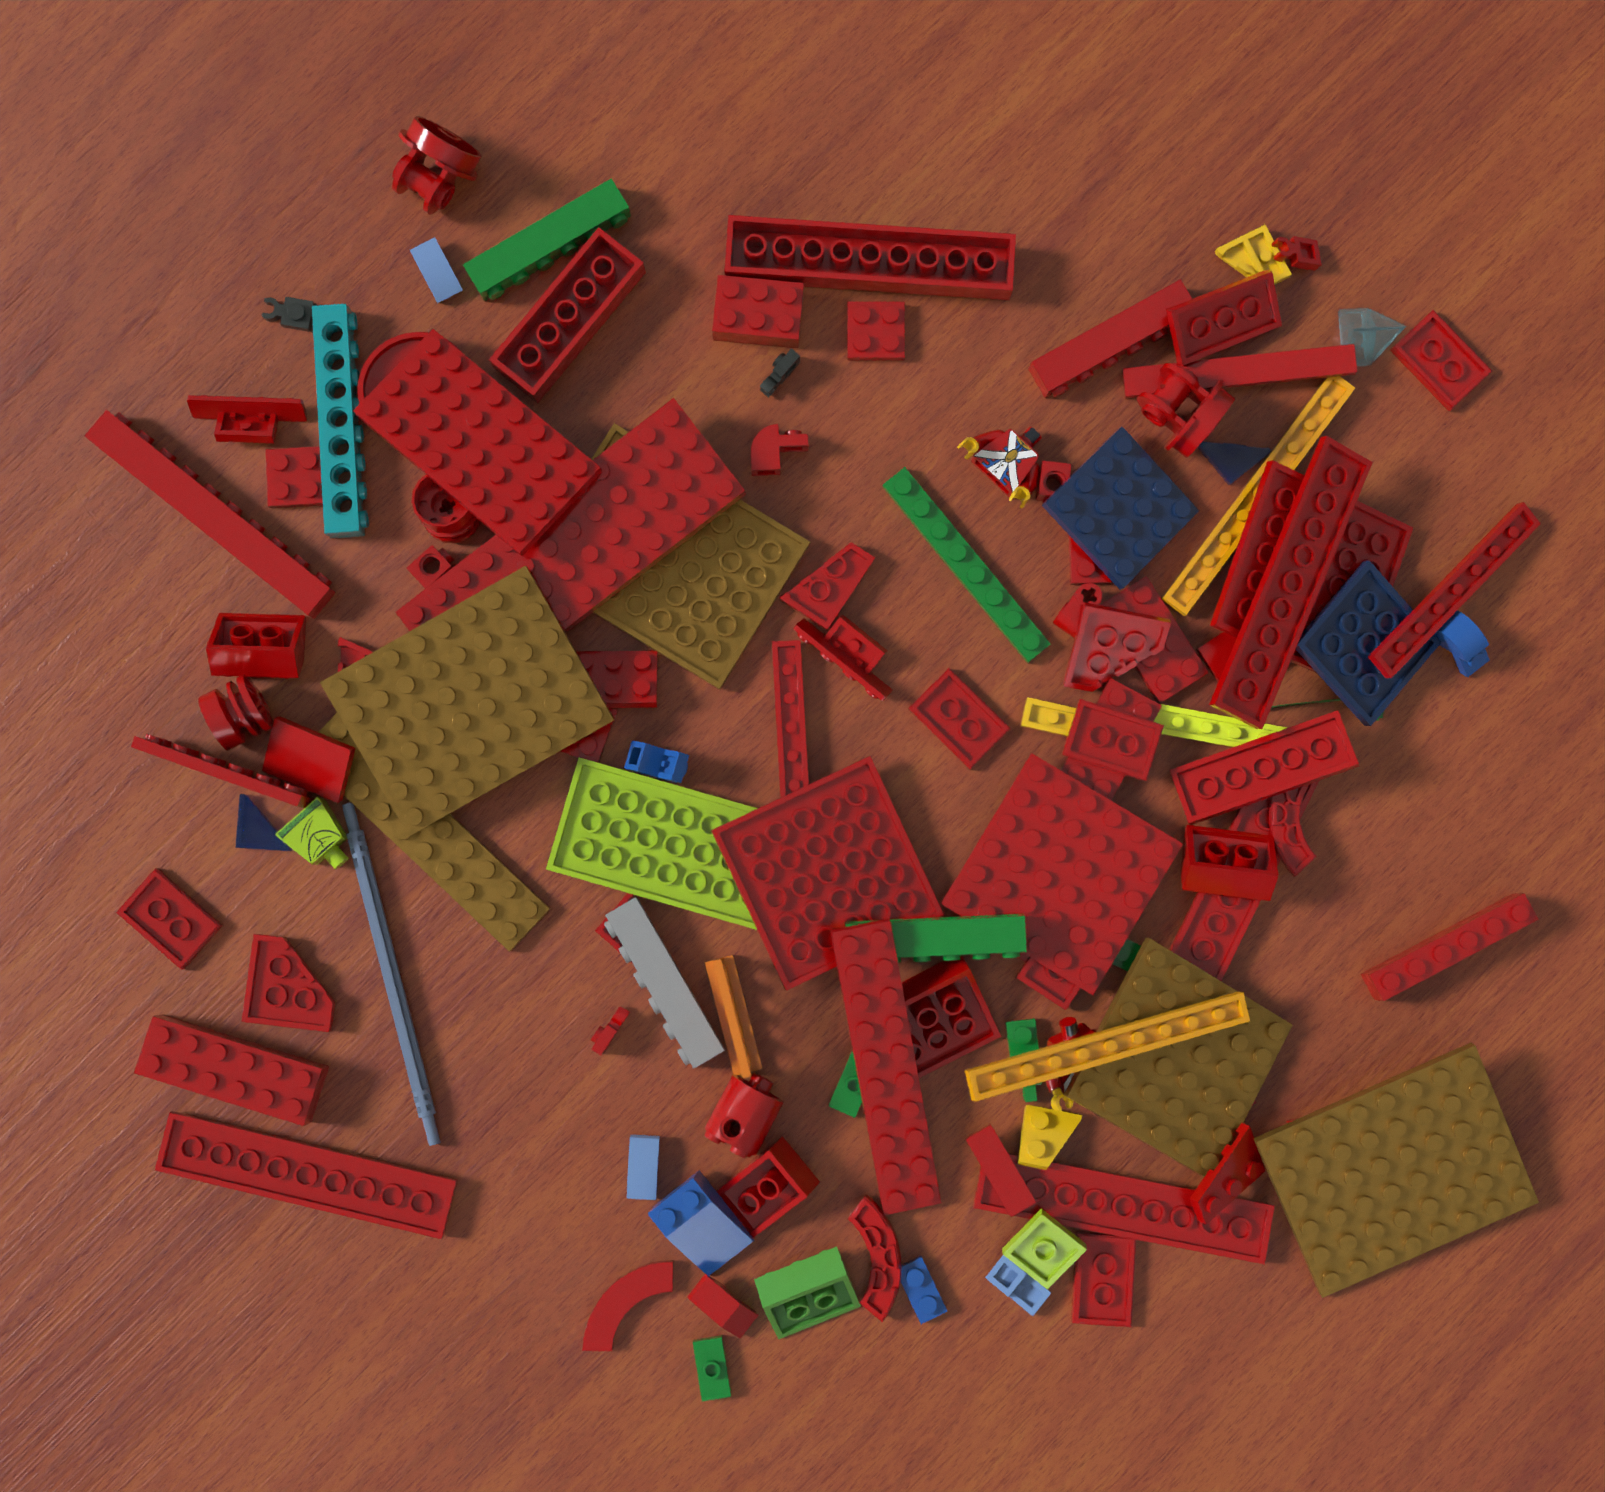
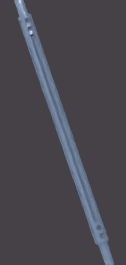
(391, 974)

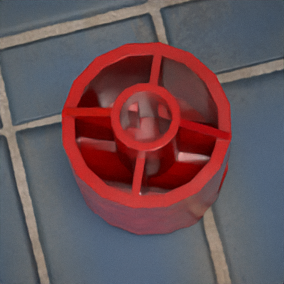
(749, 1105)

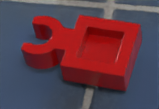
(1300, 251)
(604, 1036)

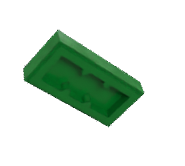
(847, 1092)
(712, 1368)

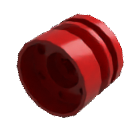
(431, 508)
(231, 714)

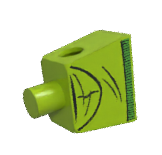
(316, 834)

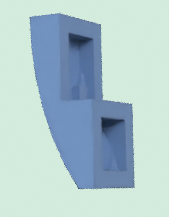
(436, 270)
(643, 1167)
(1018, 1285)

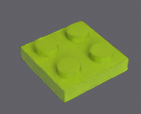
(1044, 1248)

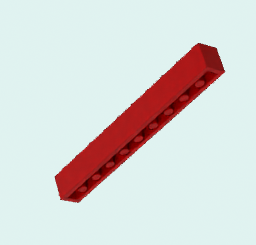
(210, 514)

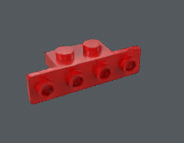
(246, 417)
(850, 650)

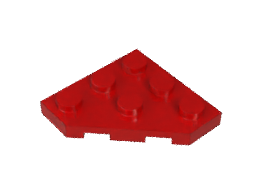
(1111, 643)
(284, 989)

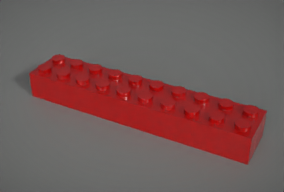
(872, 257)

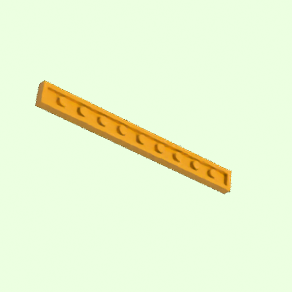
(1227, 532)
(1106, 1046)

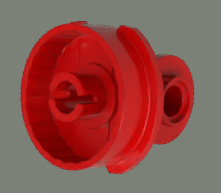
(449, 151)
(1164, 402)

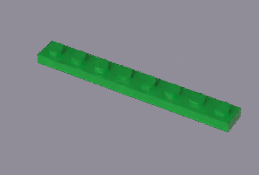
(966, 565)

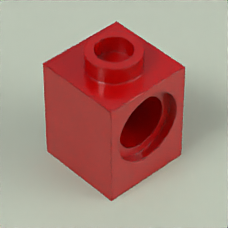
(1051, 470)
(418, 567)

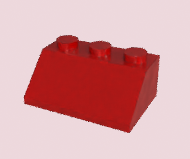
(257, 645)
(1229, 863)

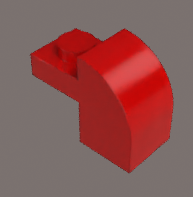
(768, 446)

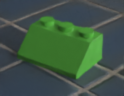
(807, 1292)

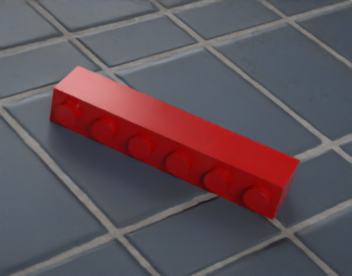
(1107, 342)
(1449, 946)

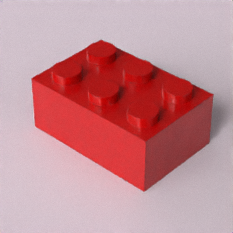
(758, 311)

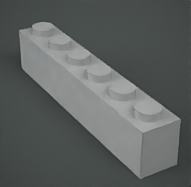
(665, 983)

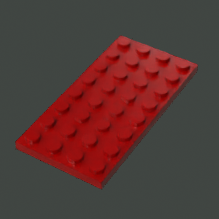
(478, 442)

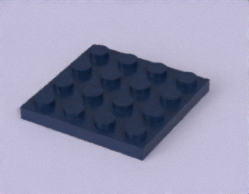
(1120, 508)
(1349, 631)

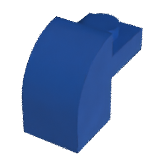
(1465, 643)
(657, 762)

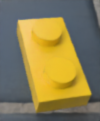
(1047, 716)

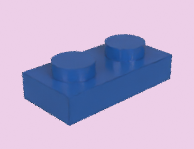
(921, 1290)

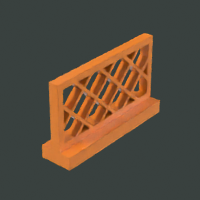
(733, 1016)

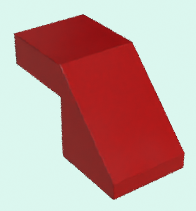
(722, 1306)

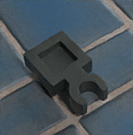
(293, 314)
(783, 367)

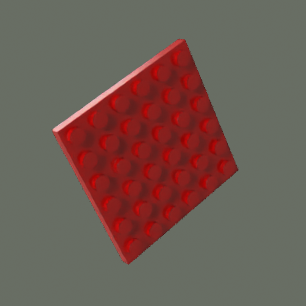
(1367, 537)
(824, 861)
(1068, 865)

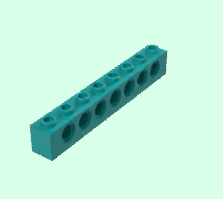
(326, 321)

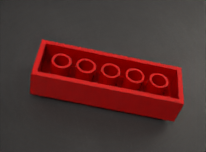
(568, 315)
(231, 1069)

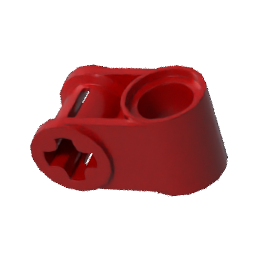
(1070, 614)

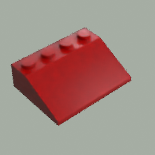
(946, 1015)

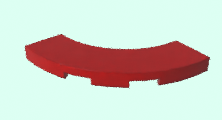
(1288, 832)
(884, 1254)
(620, 1298)

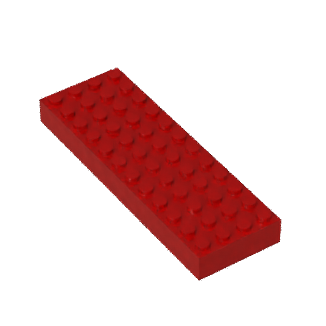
(649, 499)

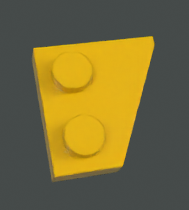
(1254, 254)
(1044, 1135)

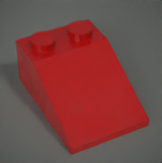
(768, 1187)

